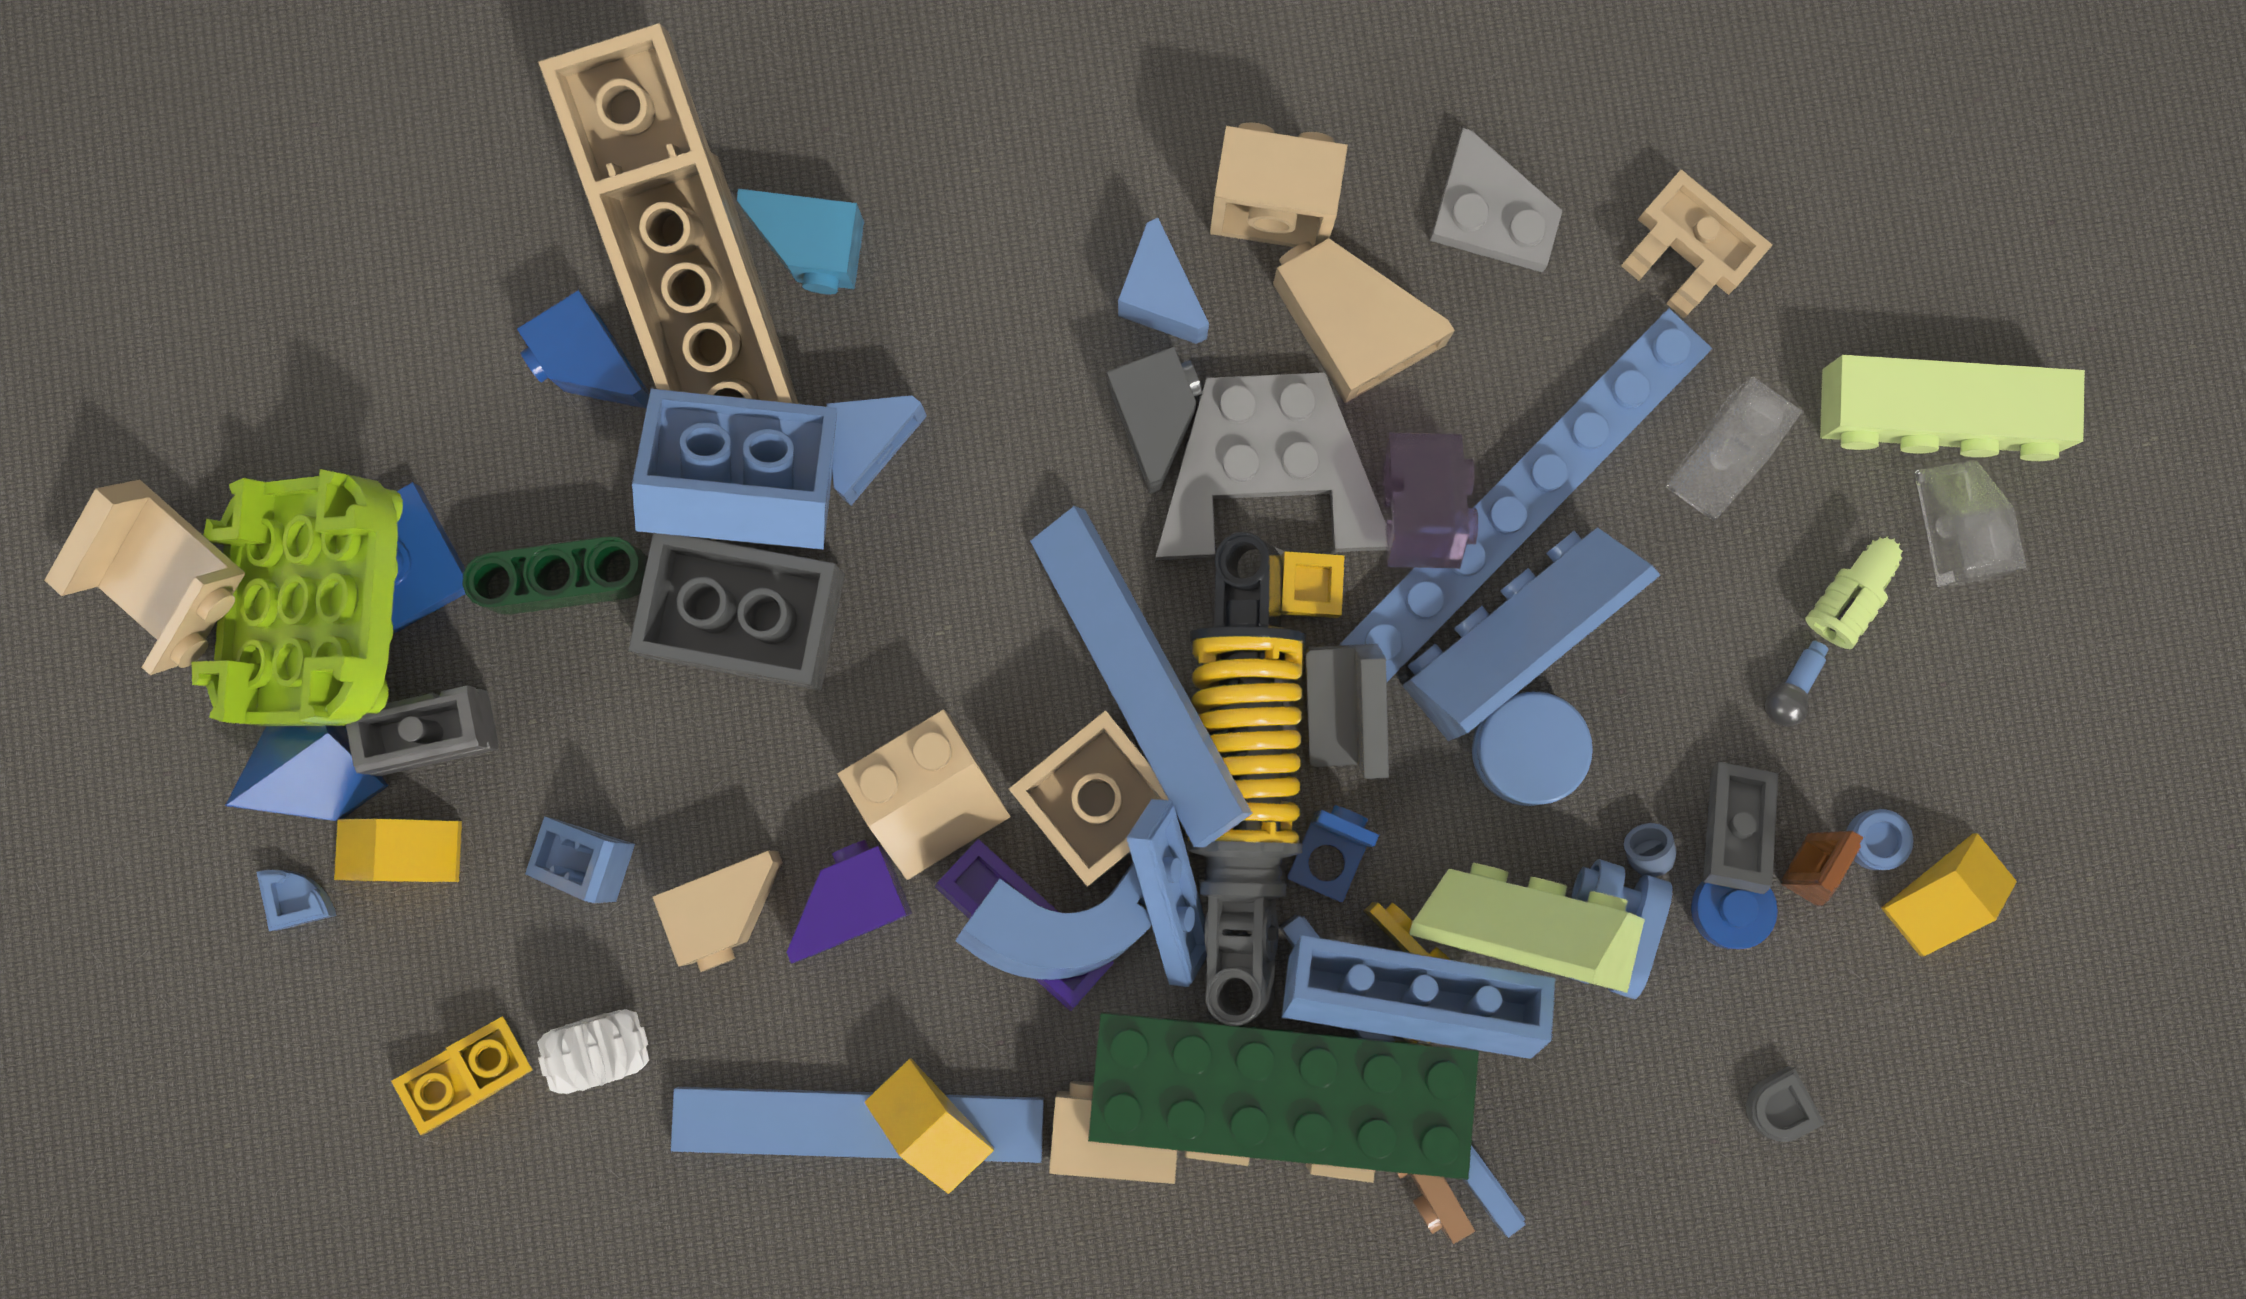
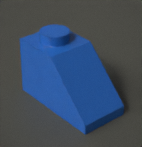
(580, 354)

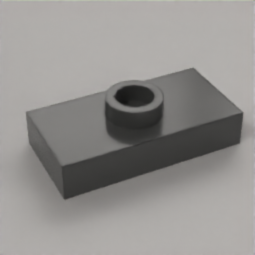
(1741, 828)

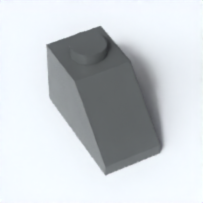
(1155, 409)

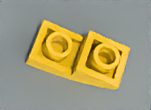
(462, 1076)

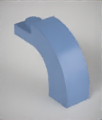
(1055, 945)

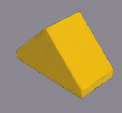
(398, 850)
(1952, 897)
(927, 1127)

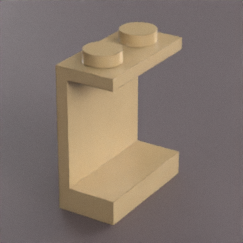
(150, 568)

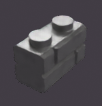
(423, 731)

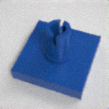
(427, 562)

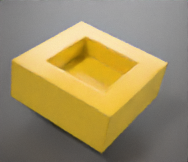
(1312, 584)

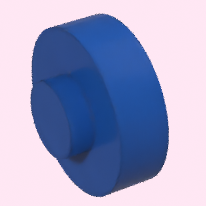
(1733, 916)

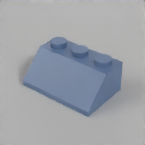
(734, 469)

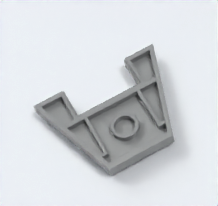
(1268, 442)

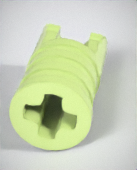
(1866, 585)

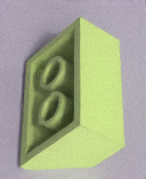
(1533, 925)

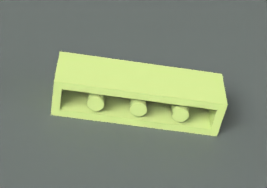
(1952, 406)

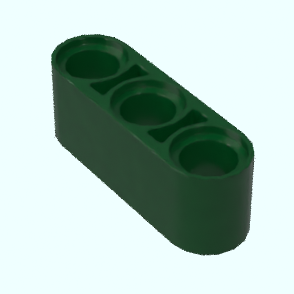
(530, 568)

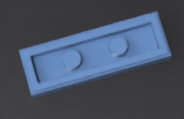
(1169, 891)

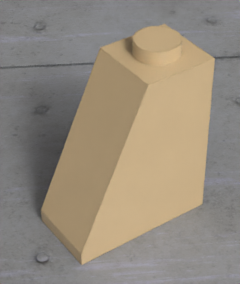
(1356, 317)

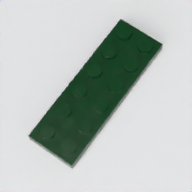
(1284, 1095)

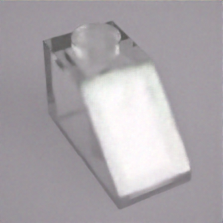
(1733, 447)
(1968, 524)

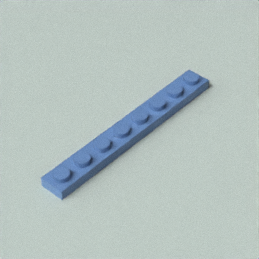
(1536, 487)

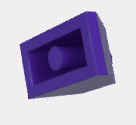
(849, 901)

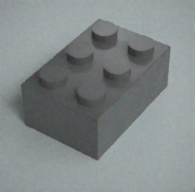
(737, 610)

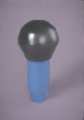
(1789, 702)

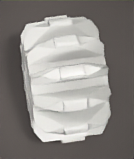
(593, 1051)

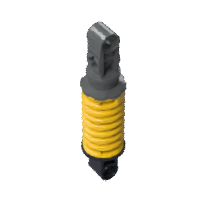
(1246, 723)

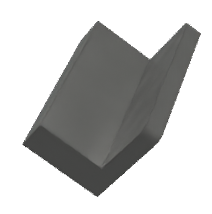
(1347, 708)

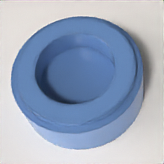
(1885, 840)

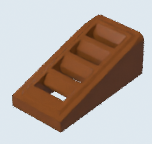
(1821, 864)

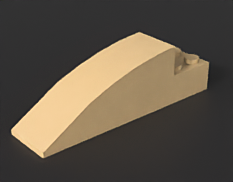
(667, 218)

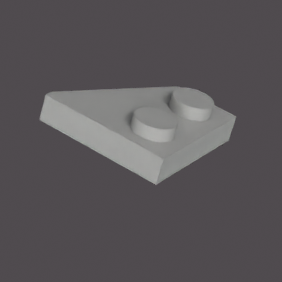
(1494, 209)

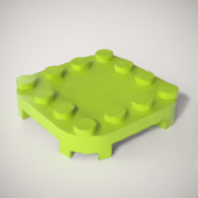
(312, 605)

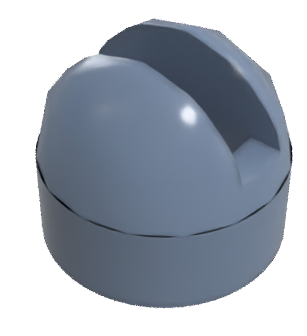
(1650, 849)

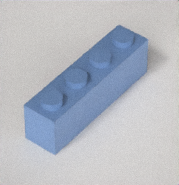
(1419, 997)

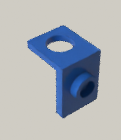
(1346, 833)

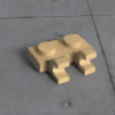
(1703, 234)

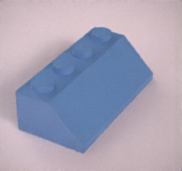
(1527, 632)

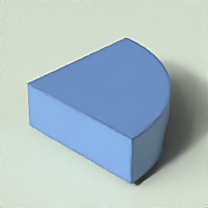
(292, 899)

